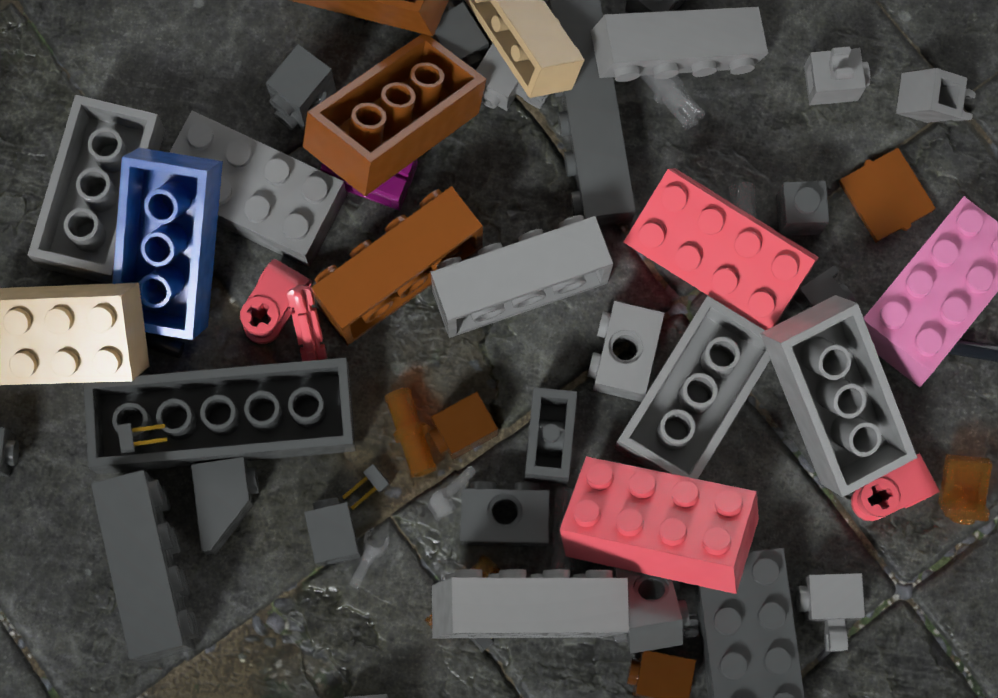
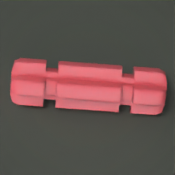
(306, 323)

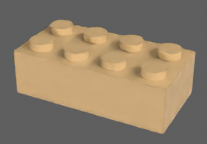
(72, 334)

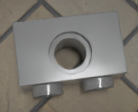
(641, 330)

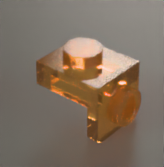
(965, 488)

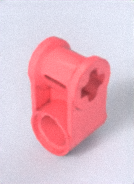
(270, 299)
(897, 490)

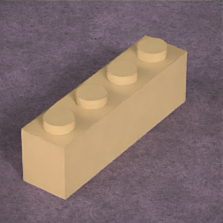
(530, 43)

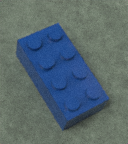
(168, 237)

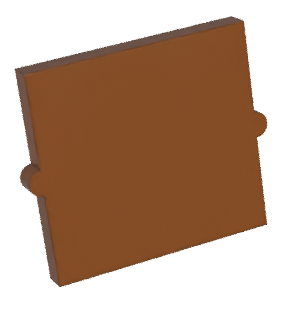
(887, 195)

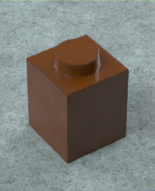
(462, 426)
(661, 675)

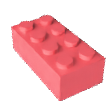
(720, 249)
(660, 524)

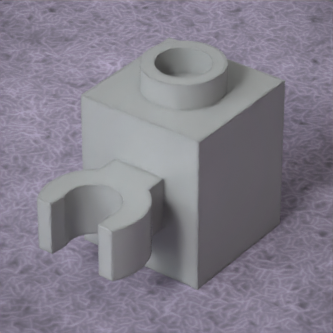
(836, 76)
(501, 83)
(933, 96)
(834, 601)

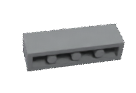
(678, 43)

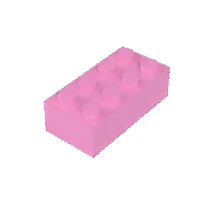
(937, 293)

